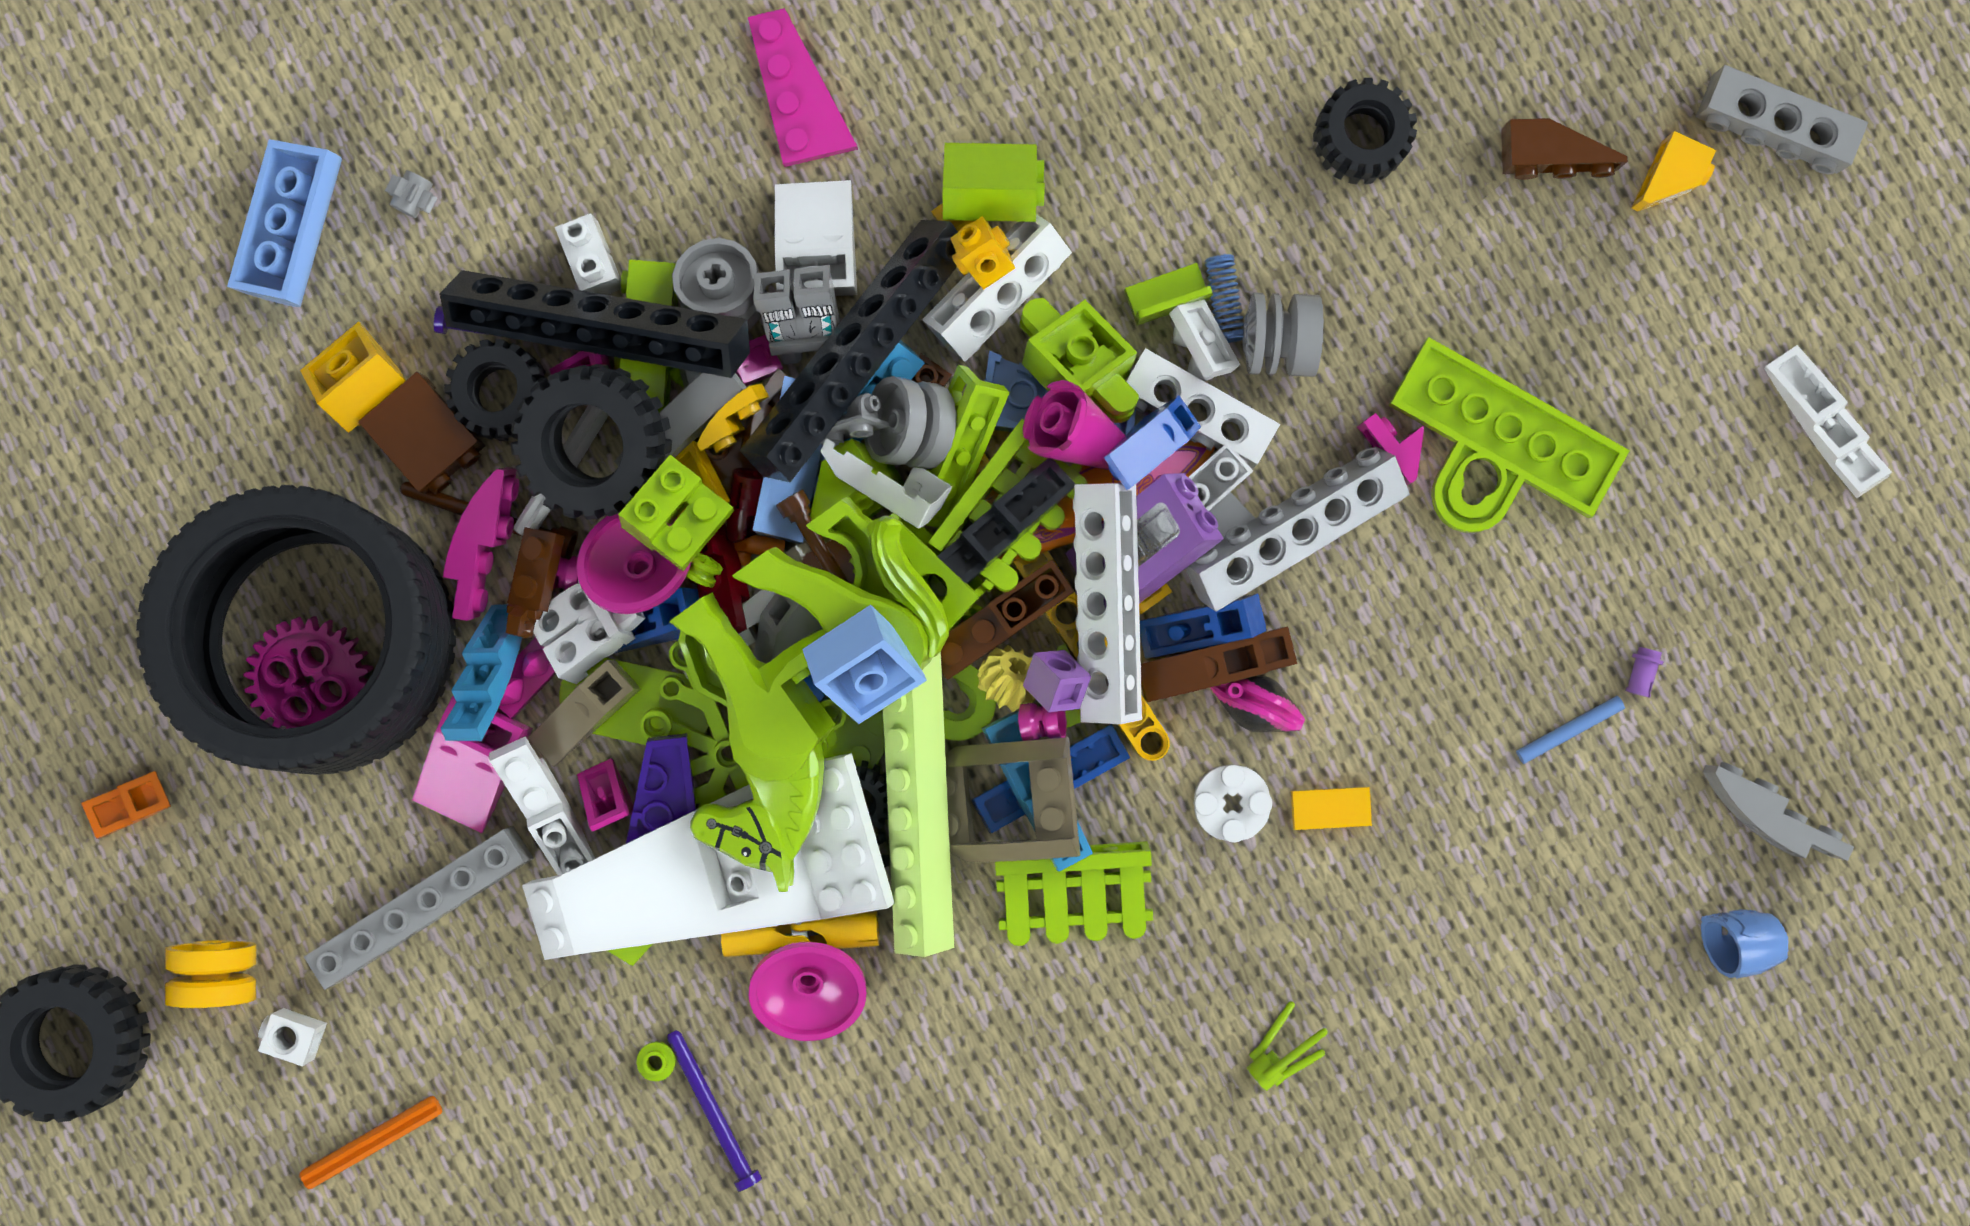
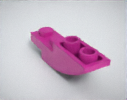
(481, 526)

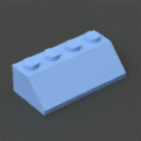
(768, 519)

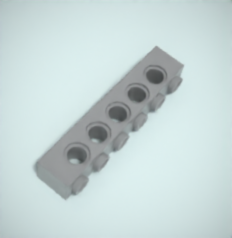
(1316, 527)
(418, 907)

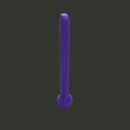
(745, 1175)

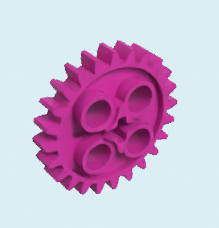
(278, 693)

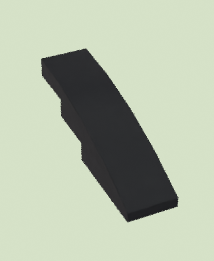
(1007, 521)

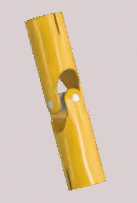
(840, 932)

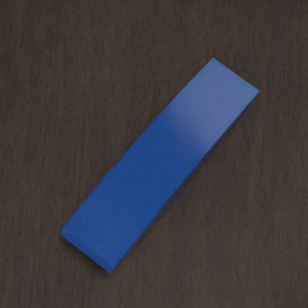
(1088, 759)

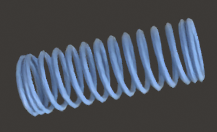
(1225, 261)

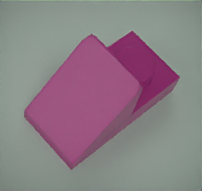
(1407, 452)

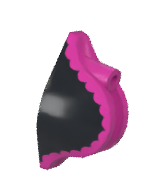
(1259, 705)

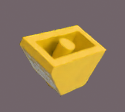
(1675, 171)

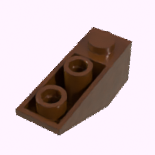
(1550, 147)

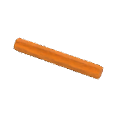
(370, 1142)

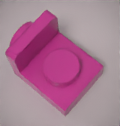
(758, 363)

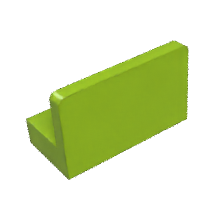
(1165, 292)

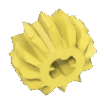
(1004, 676)

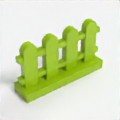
(1001, 480)
(1130, 860)

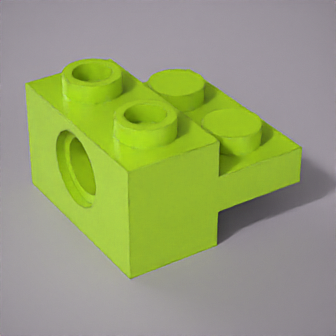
(662, 500)

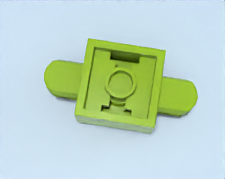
(1090, 344)

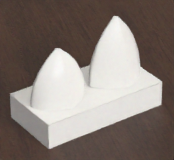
(1202, 336)

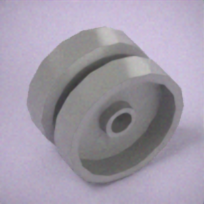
(717, 279)
(919, 423)

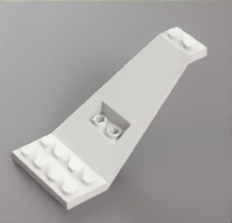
(681, 889)

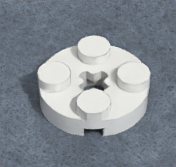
(1232, 825)

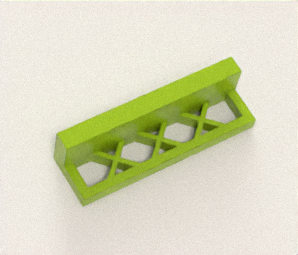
(975, 422)

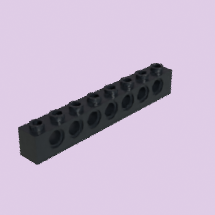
(596, 323)
(853, 352)

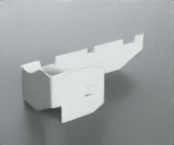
(914, 502)

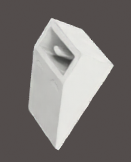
(816, 230)

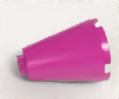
(1070, 427)

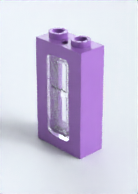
(1170, 531)

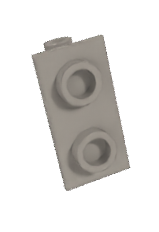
(858, 420)

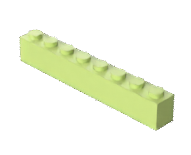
(919, 818)

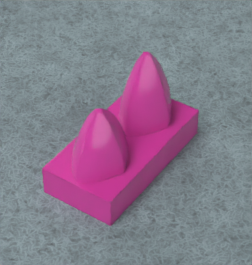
(528, 677)

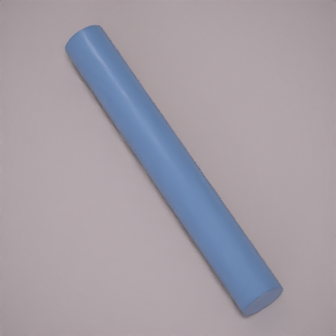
(1570, 729)

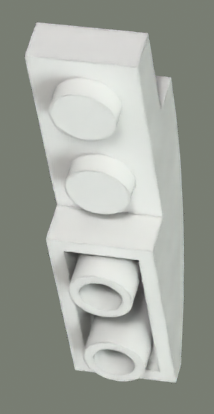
(543, 805)

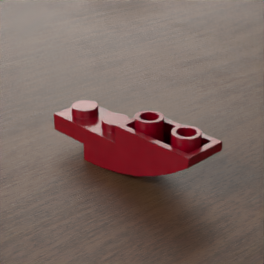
(727, 590)

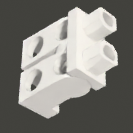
(581, 633)

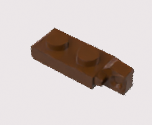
(533, 580)

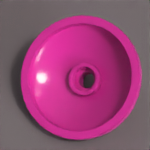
(611, 569)
(804, 1005)

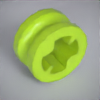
(703, 570)

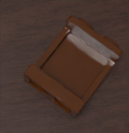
(422, 435)

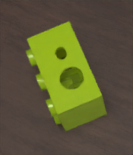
(959, 595)

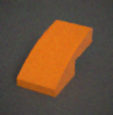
(126, 805)

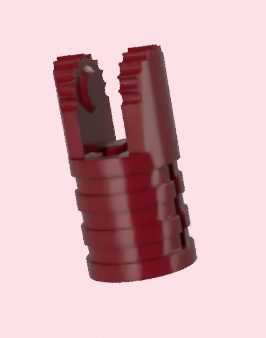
(744, 500)

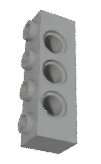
(1838, 131)

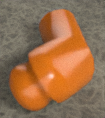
(756, 545)

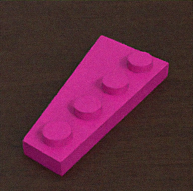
(799, 102)

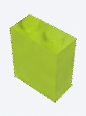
(992, 182)

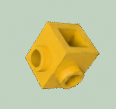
(982, 252)

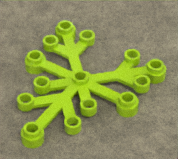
(712, 746)

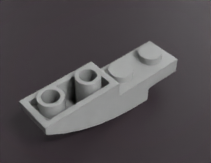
(1765, 814)

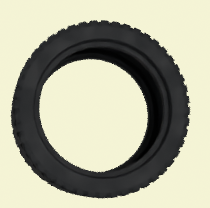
(189, 604)

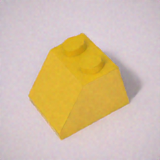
(352, 377)

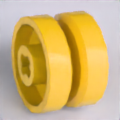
(210, 974)

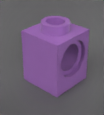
(1056, 680)

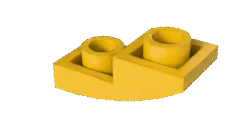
(726, 424)

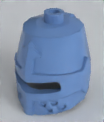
(1751, 946)

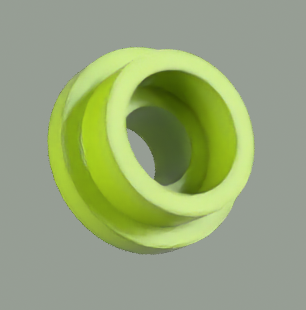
(656, 1049)

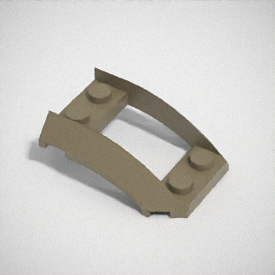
(1051, 799)

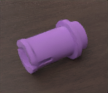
(1644, 671)

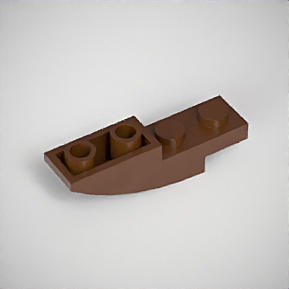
(1003, 618)
(1217, 664)

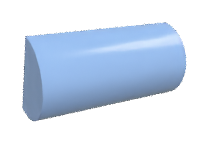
(284, 222)

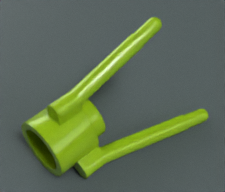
(1270, 1068)

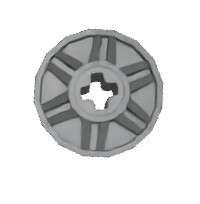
(1284, 334)

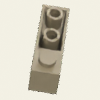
(584, 711)

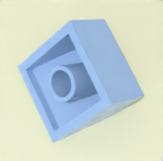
(863, 665)

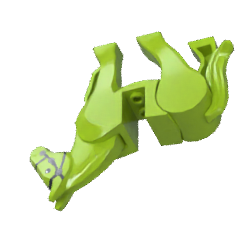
(771, 710)

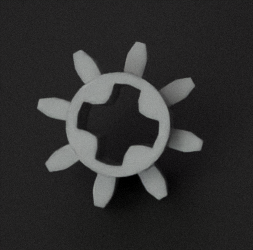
(411, 194)

